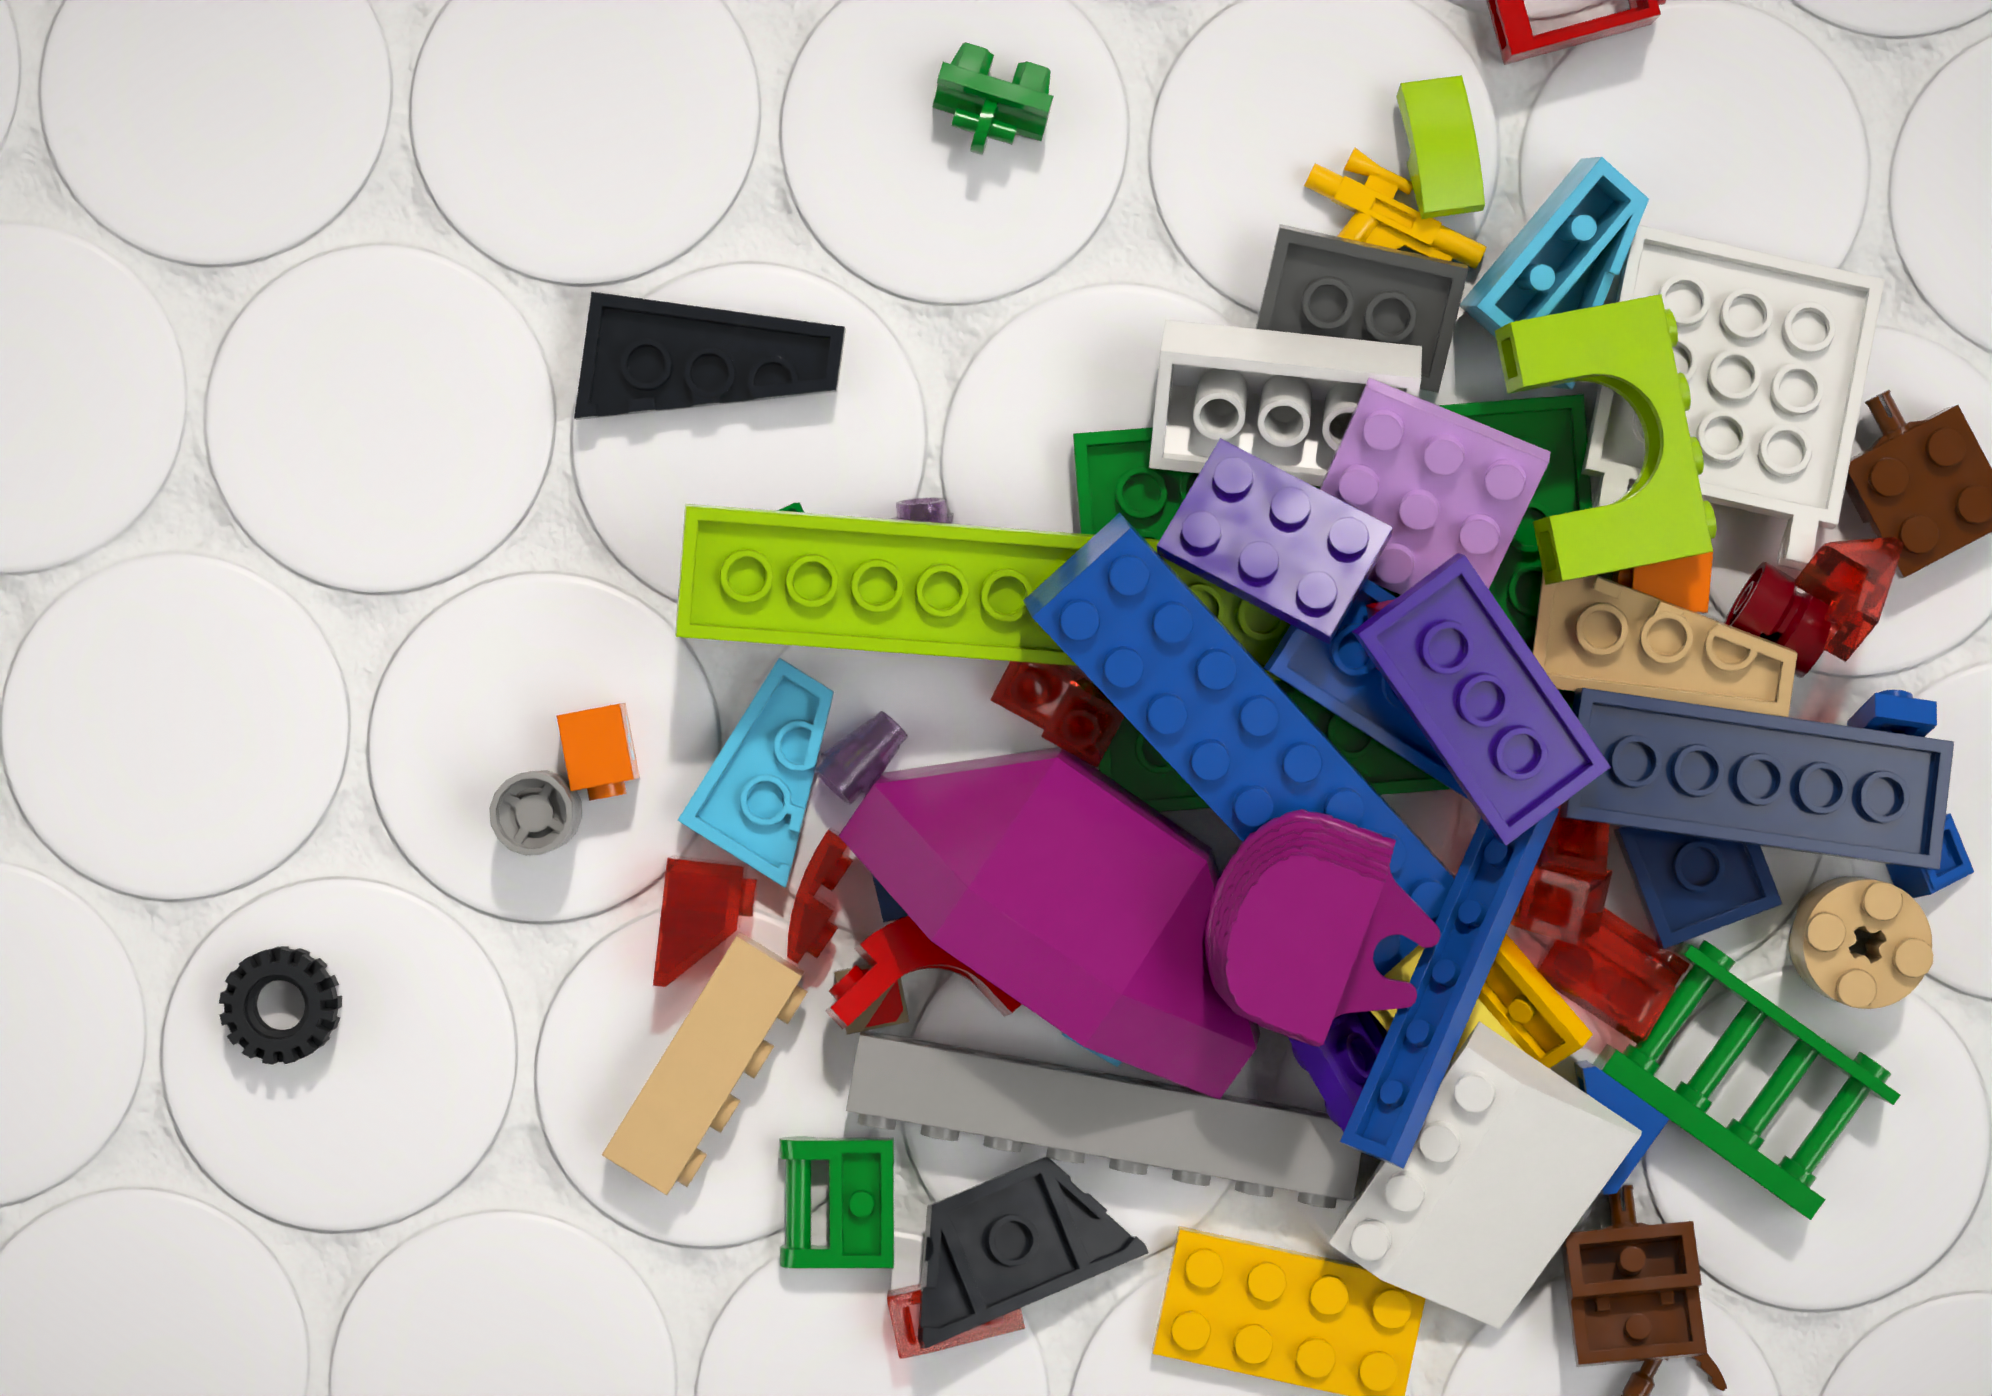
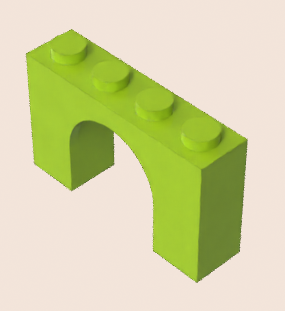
(1632, 353)

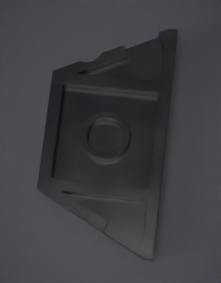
(1012, 1247)

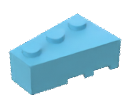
(1564, 251)

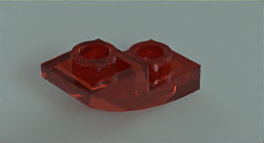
(1063, 704)
(810, 914)

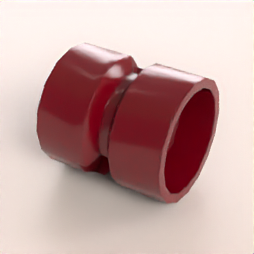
(1778, 612)

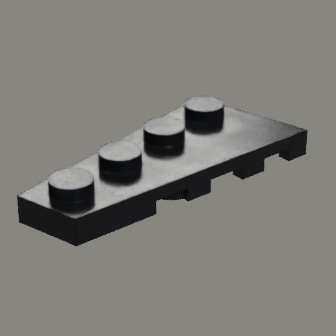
(688, 356)

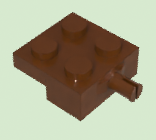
(1922, 484)
(1633, 1289)

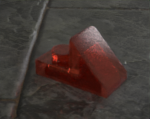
(1855, 585)

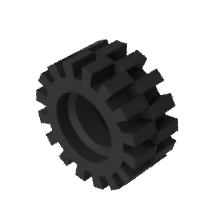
(242, 1011)

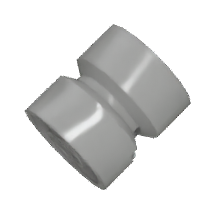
(535, 812)

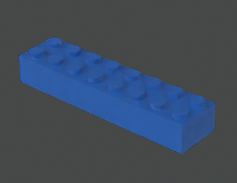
(1215, 706)

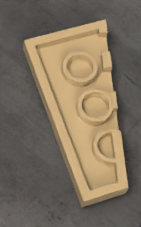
(1639, 645)

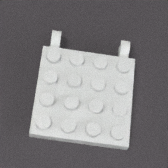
(1771, 373)

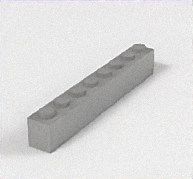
(1101, 1116)

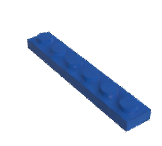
(1447, 989)

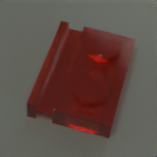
(1615, 975)

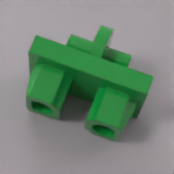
(992, 105)

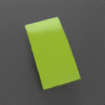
(1443, 147)

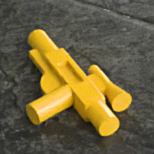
(1384, 220)

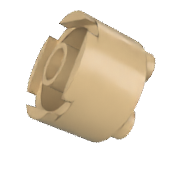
(1895, 954)

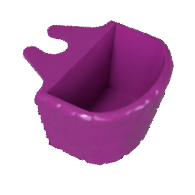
(1301, 925)

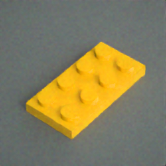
(1286, 1316)

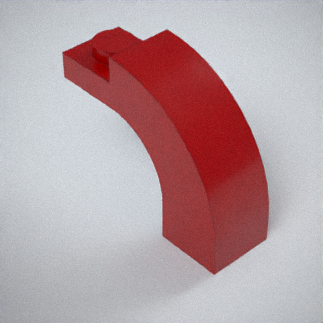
(892, 954)

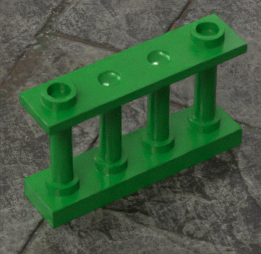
(1741, 1139)

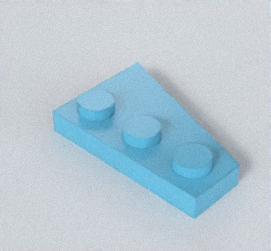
(764, 774)

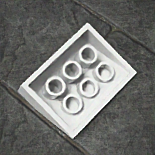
(1488, 1184)

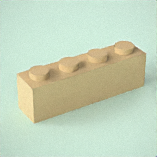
(704, 1064)

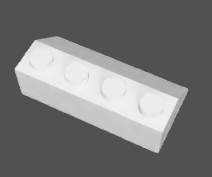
(1266, 393)

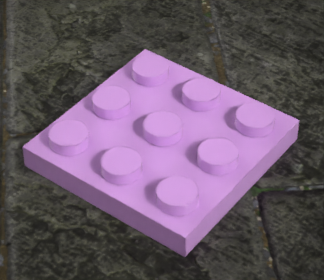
(1435, 481)

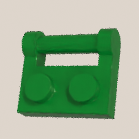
(859, 1202)

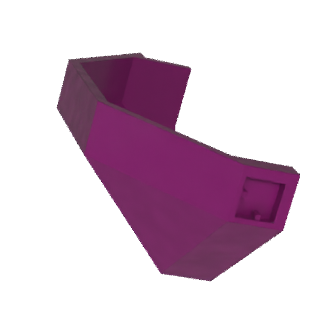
(1062, 902)

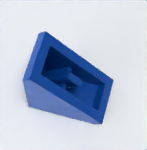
(1629, 1107)

